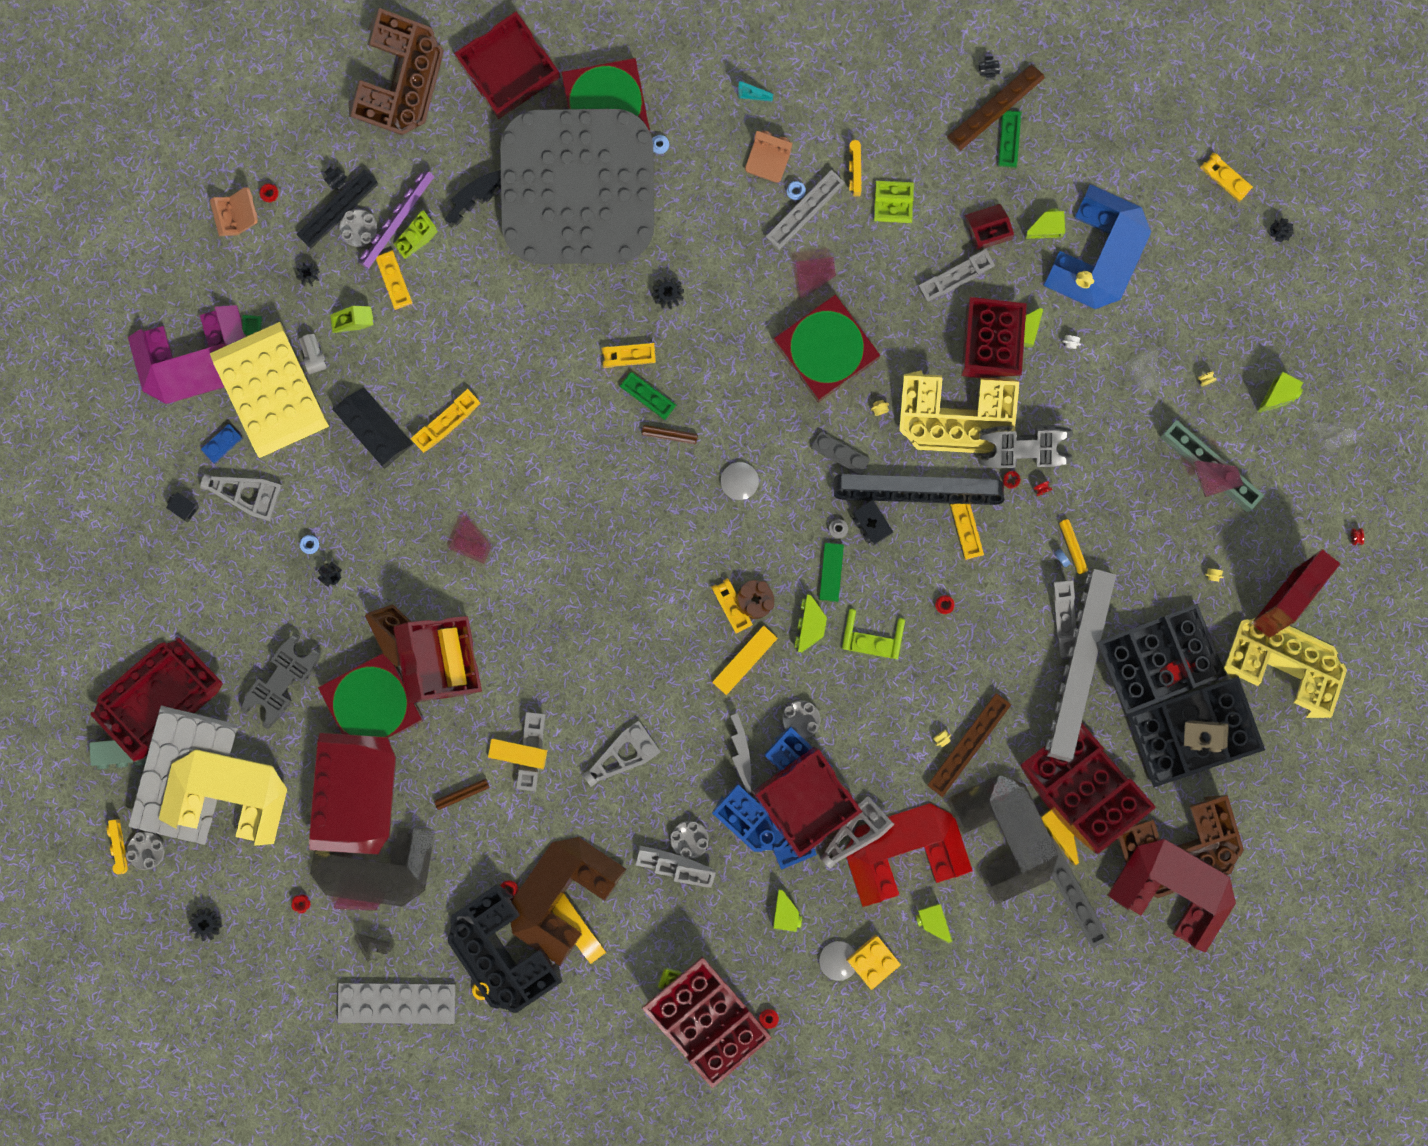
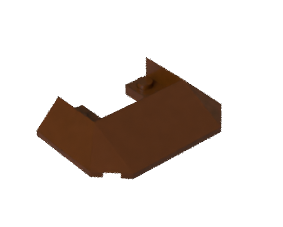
(414, 77)
(1216, 842)
(546, 884)

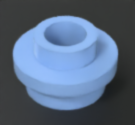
(660, 150)
(796, 184)
(303, 542)

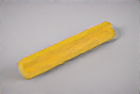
(1073, 546)

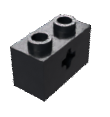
(872, 513)

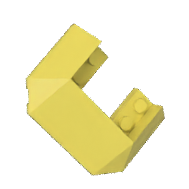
(954, 429)
(1295, 654)
(225, 779)

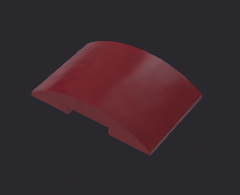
(1088, 792)
(707, 1022)

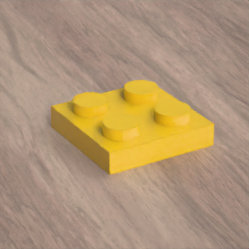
(873, 962)

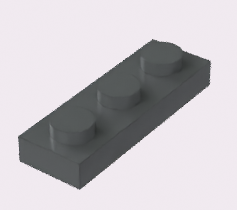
(840, 453)

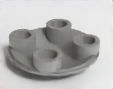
(358, 227)
(739, 481)
(802, 718)
(689, 839)
(145, 850)
(834, 962)

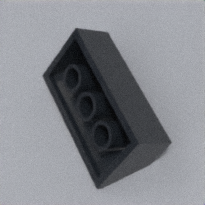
(372, 427)

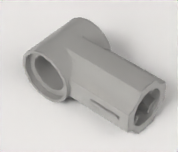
(313, 357)

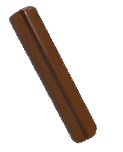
(669, 434)
(461, 794)

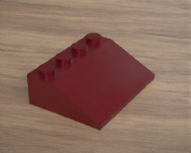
(993, 338)

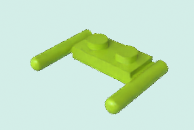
(872, 644)

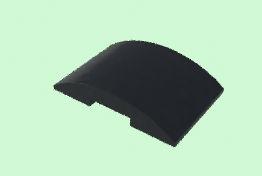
(1141, 652)
(1162, 731)

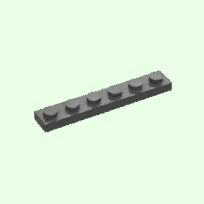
(1078, 901)

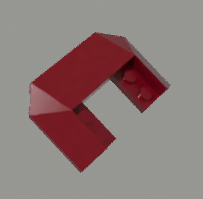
(1185, 874)

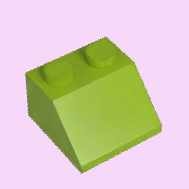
(1281, 392)

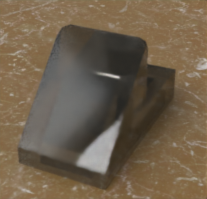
(368, 944)

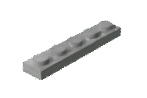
(805, 210)

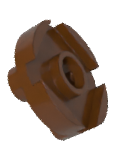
(760, 590)

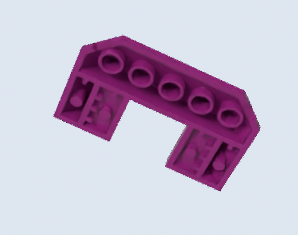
(189, 374)

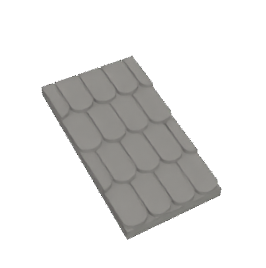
(174, 738)

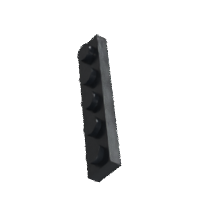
(336, 209)

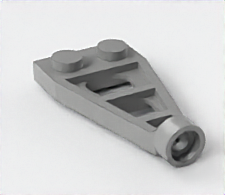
(265, 500)
(642, 743)
(878, 823)

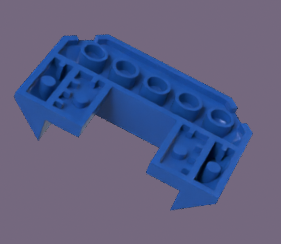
(1125, 242)
(745, 815)

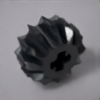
(660, 292)
(208, 931)

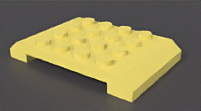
(269, 390)

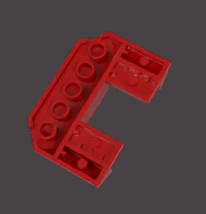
(912, 829)

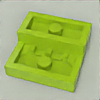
(894, 201)

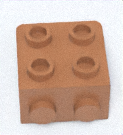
(769, 156)
(234, 213)

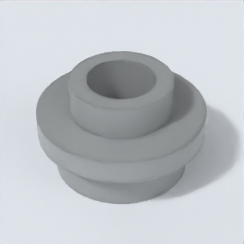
(834, 533)

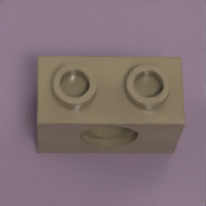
(1217, 731)

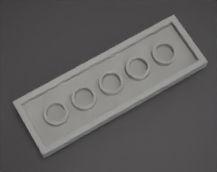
(396, 1003)

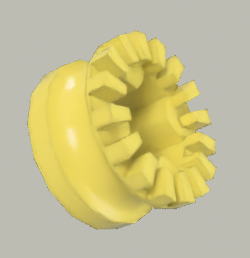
(1207, 379)

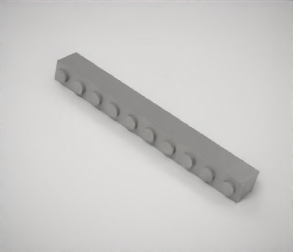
(1081, 665)

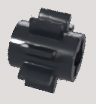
(989, 68)
(335, 178)
(1281, 230)
(309, 279)
(329, 574)

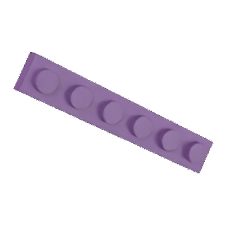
(391, 225)

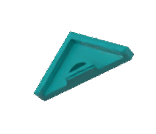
(748, 91)

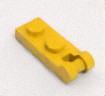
(855, 167)
(1226, 177)
(629, 355)
(728, 603)
(117, 847)

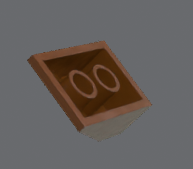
(382, 625)

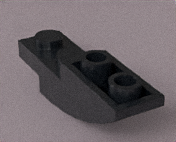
(479, 190)

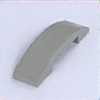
(957, 276)
(1064, 614)
(533, 737)

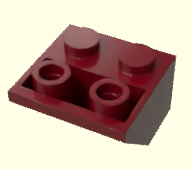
(989, 227)

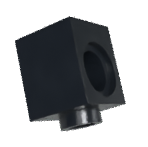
(181, 506)

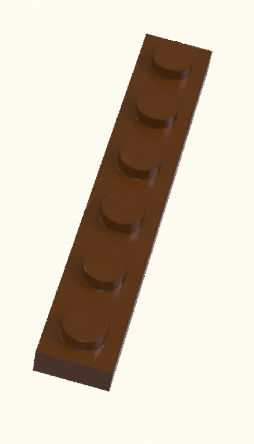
(995, 107)
(969, 745)

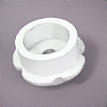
(1071, 341)

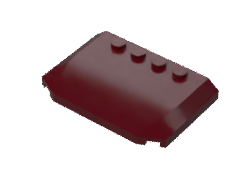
(164, 677)
(352, 793)

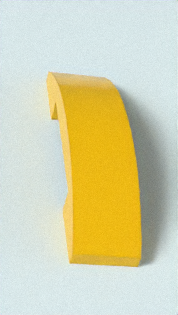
(446, 421)
(588, 942)

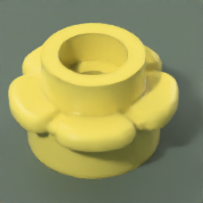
(1084, 279)
(880, 407)
(1214, 574)
(942, 738)

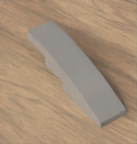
(741, 761)
(679, 867)

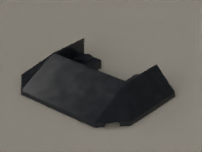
(488, 961)

